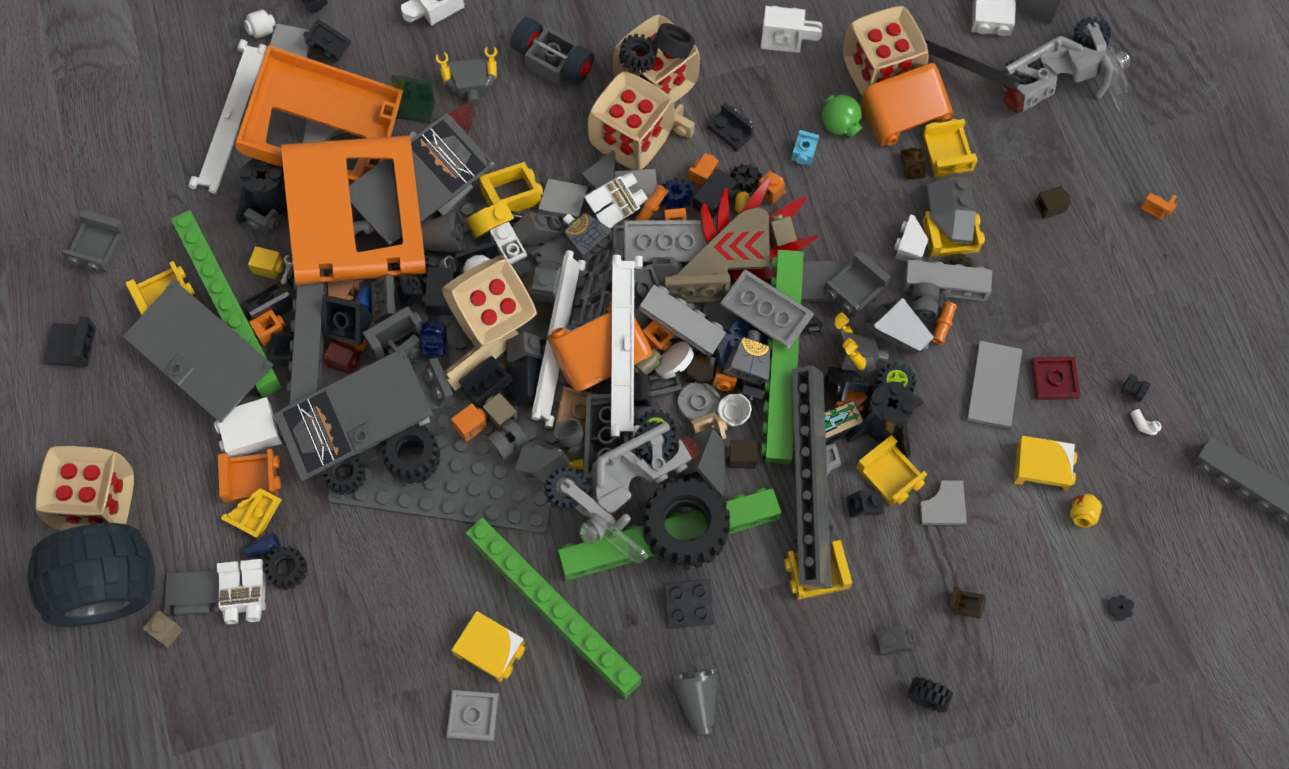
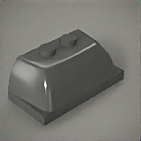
(598, 431)

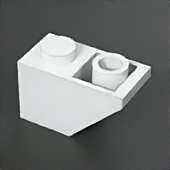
(913, 241)
(508, 243)

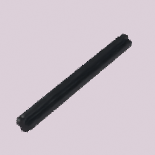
(972, 65)

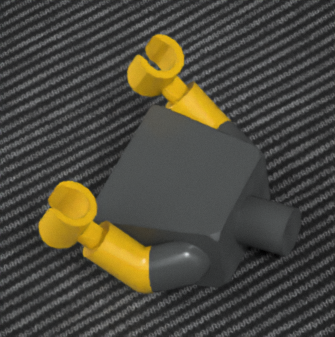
(469, 77)
(855, 350)

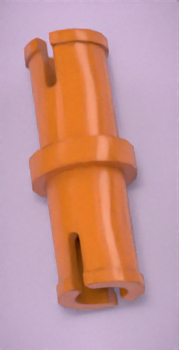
(652, 204)
(944, 323)

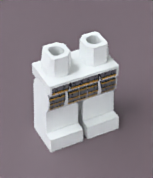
(622, 200)
(241, 590)

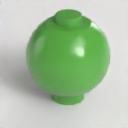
(842, 115)

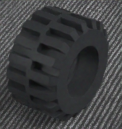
(415, 469)

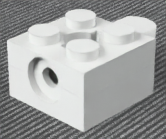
(431, 9)
(786, 28)

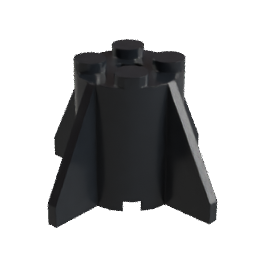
(261, 189)
(888, 414)

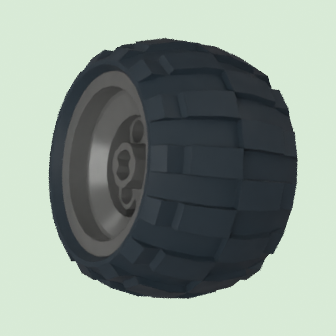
(91, 574)

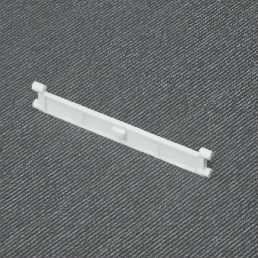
(231, 117)
(560, 318)
(623, 345)

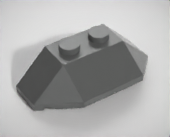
(952, 207)

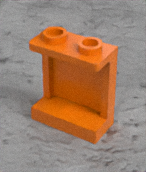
(246, 474)

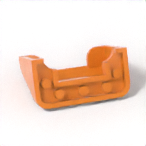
(905, 103)
(586, 351)

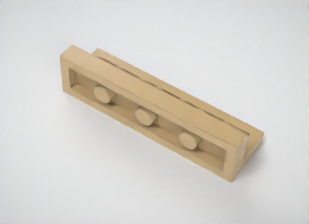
(474, 358)

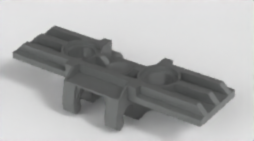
(597, 287)

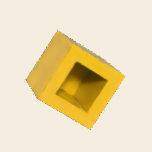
(266, 263)

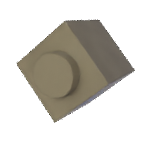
(781, 230)
(499, 410)
(163, 629)

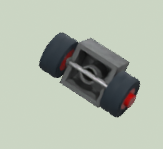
(551, 53)

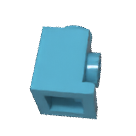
(805, 148)

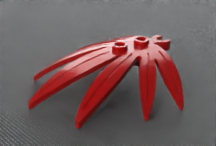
(754, 202)

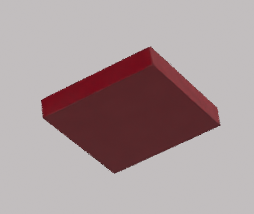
(1055, 378)

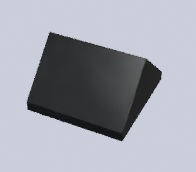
(272, 298)
(344, 320)
(525, 378)

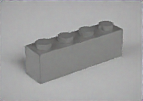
(952, 280)
(682, 320)

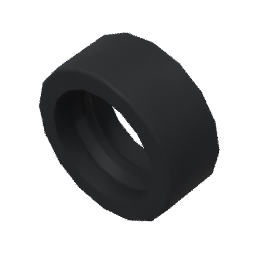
(674, 40)

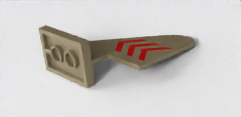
(738, 246)

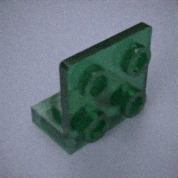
(416, 100)

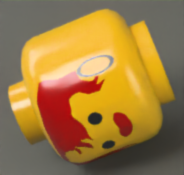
(1085, 510)

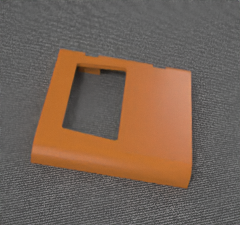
(319, 95)
(323, 213)

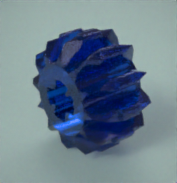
(678, 195)
(434, 339)

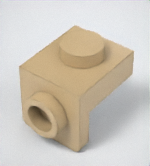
(682, 125)
(708, 422)

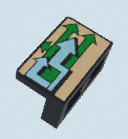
(841, 421)

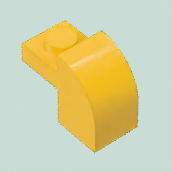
(488, 218)

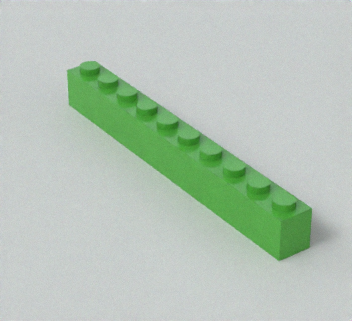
(220, 291)
(779, 406)
(602, 555)
(554, 609)

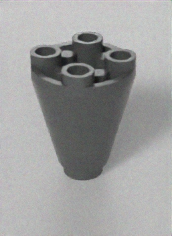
(698, 698)

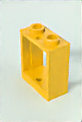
(517, 202)

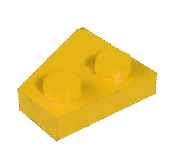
(254, 513)

